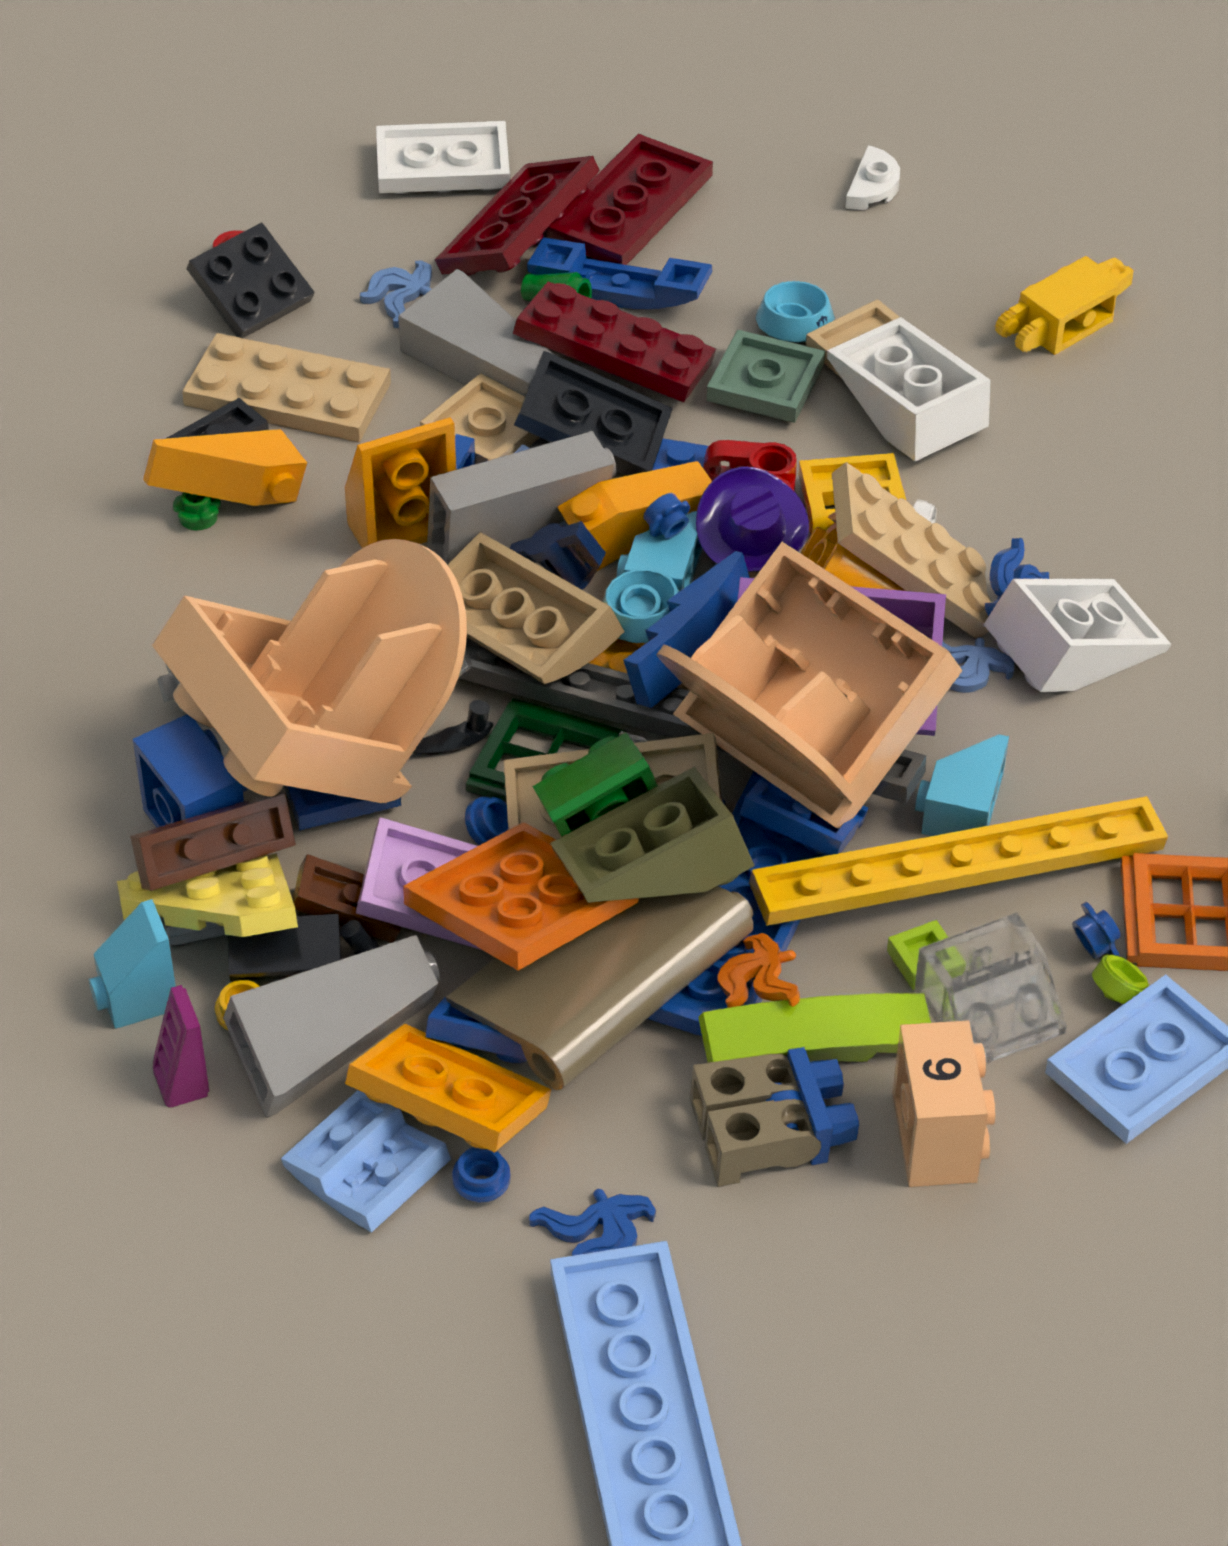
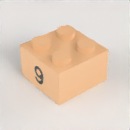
(941, 1103)

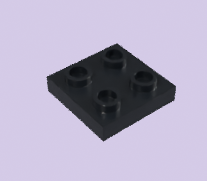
(250, 280)

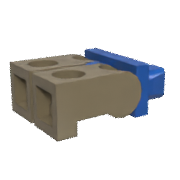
(769, 1112)

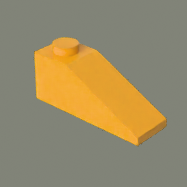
(231, 467)
(616, 506)

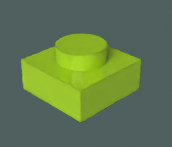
(905, 947)

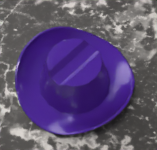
(751, 515)

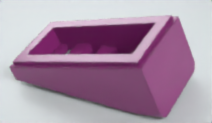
(179, 1053)

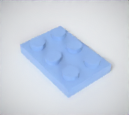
(1143, 1058)

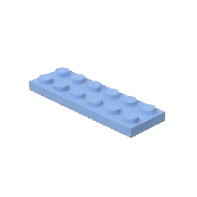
(642, 1399)

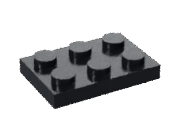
(573, 401)

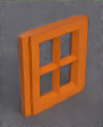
(1140, 910)

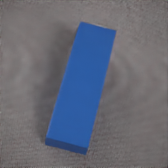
(689, 624)

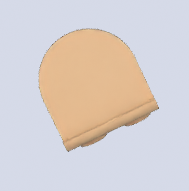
(812, 685)
(336, 689)

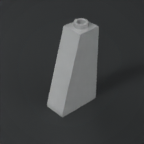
(467, 334)
(512, 493)
(322, 1018)

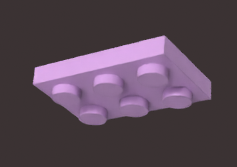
(396, 858)

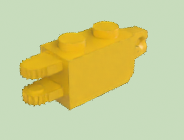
(1066, 305)

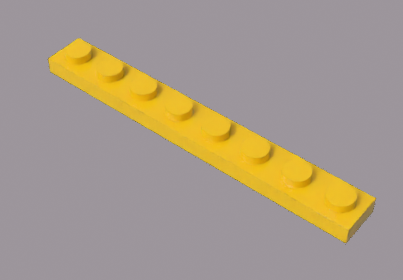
(956, 860)

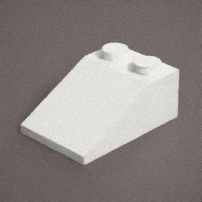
(913, 388)
(1072, 631)

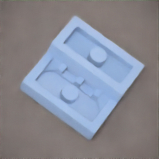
(365, 1160)

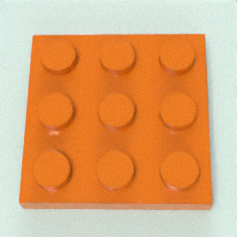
(510, 898)

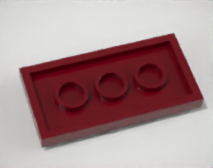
(631, 199)
(517, 216)
(615, 340)

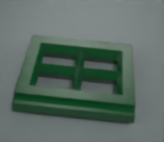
(536, 719)

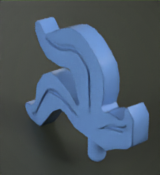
(406, 288)
(978, 663)

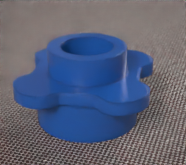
(1096, 932)

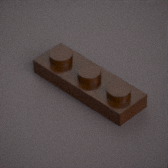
(212, 841)

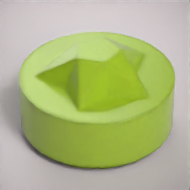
(1119, 978)

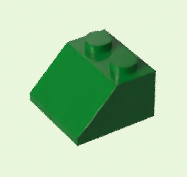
(595, 783)

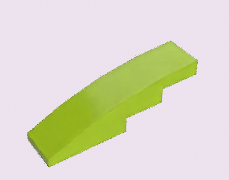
(827, 1026)

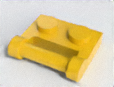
(817, 482)

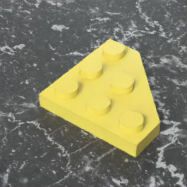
(241, 897)

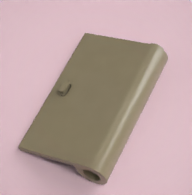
(605, 981)

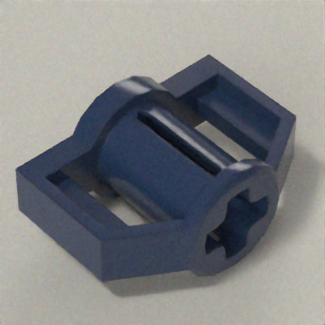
(553, 551)

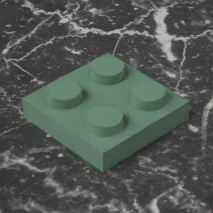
(765, 376)

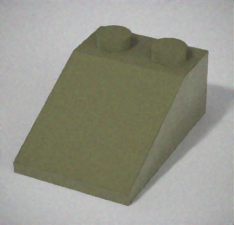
(657, 845)

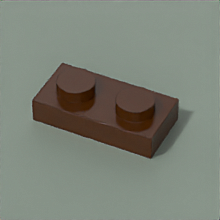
(335, 889)

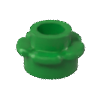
(196, 511)

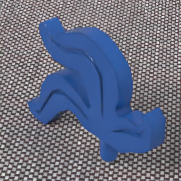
(1006, 567)
(612, 1212)

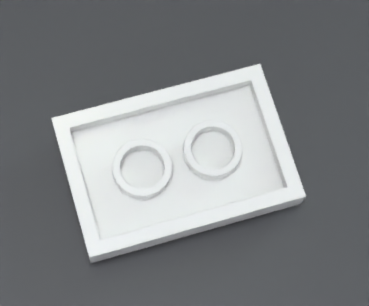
(442, 157)

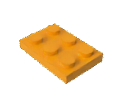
(448, 1087)

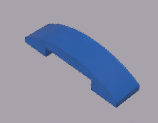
(620, 283)

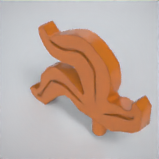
(764, 966)

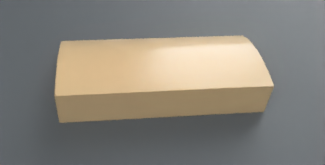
(530, 612)

